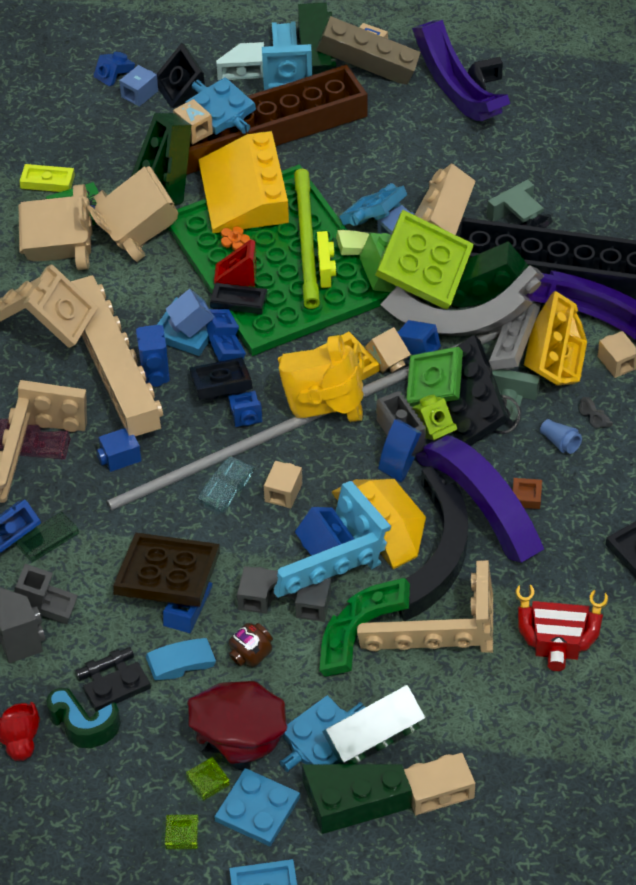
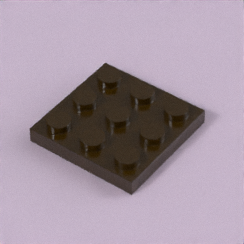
(166, 569)

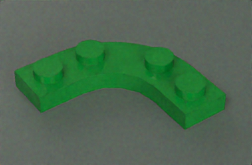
(342, 630)

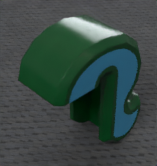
(79, 727)

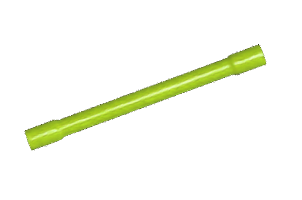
(310, 285)

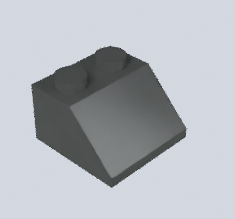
(19, 626)

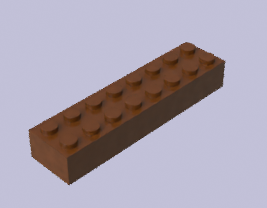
(294, 111)

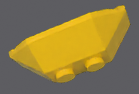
(557, 342)
(400, 512)

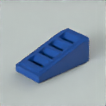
(183, 619)

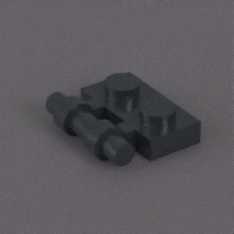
(115, 686)

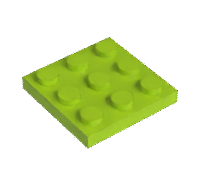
(424, 259)

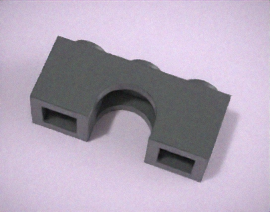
(257, 593)

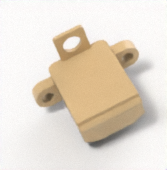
(135, 211)
(57, 228)

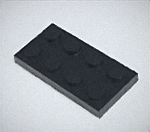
(480, 402)

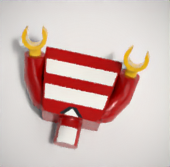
(559, 628)

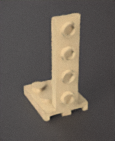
(54, 303)
(43, 406)
(439, 633)

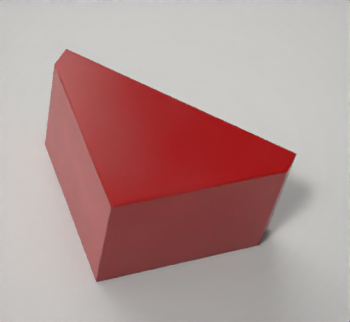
(238, 267)

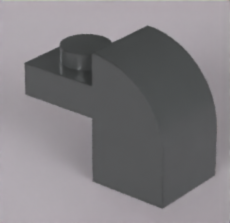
(50, 601)

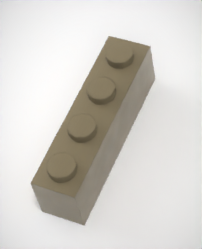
(368, 51)

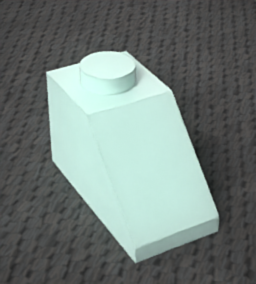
(241, 62)

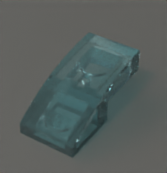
(225, 482)

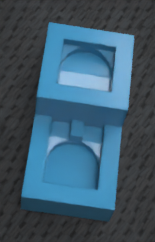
(176, 658)

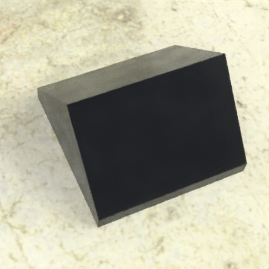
(177, 77)

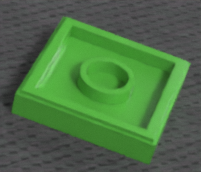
(435, 374)

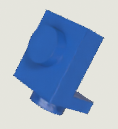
(110, 65)
(245, 408)

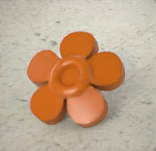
(235, 237)

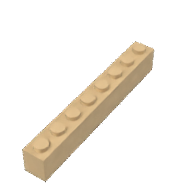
(118, 364)

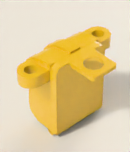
(324, 380)

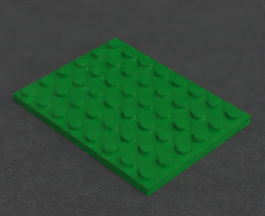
(281, 271)

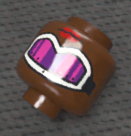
(250, 645)

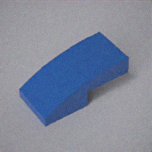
(222, 335)
(398, 450)

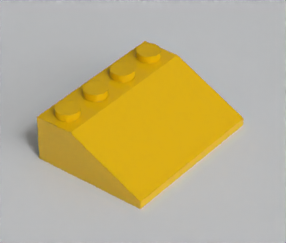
(244, 184)

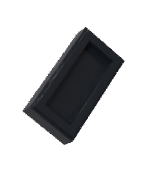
(238, 298)

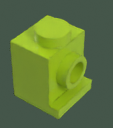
(426, 410)

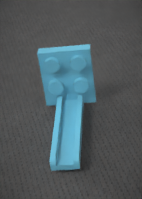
(285, 59)
(368, 532)

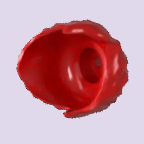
(18, 730)

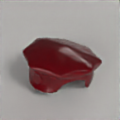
(238, 719)

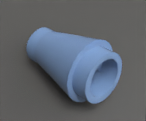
(563, 437)

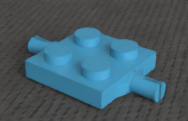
(225, 104)
(374, 205)
(306, 734)

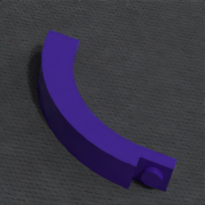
(452, 76)
(590, 299)
(488, 491)

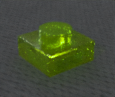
(207, 778)
(181, 832)

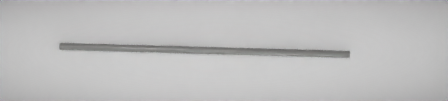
(259, 438)

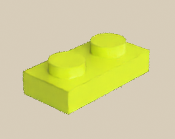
(46, 178)
(325, 252)

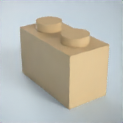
(440, 783)

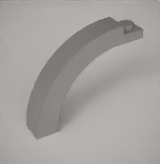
(469, 321)

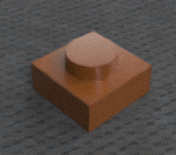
(528, 492)

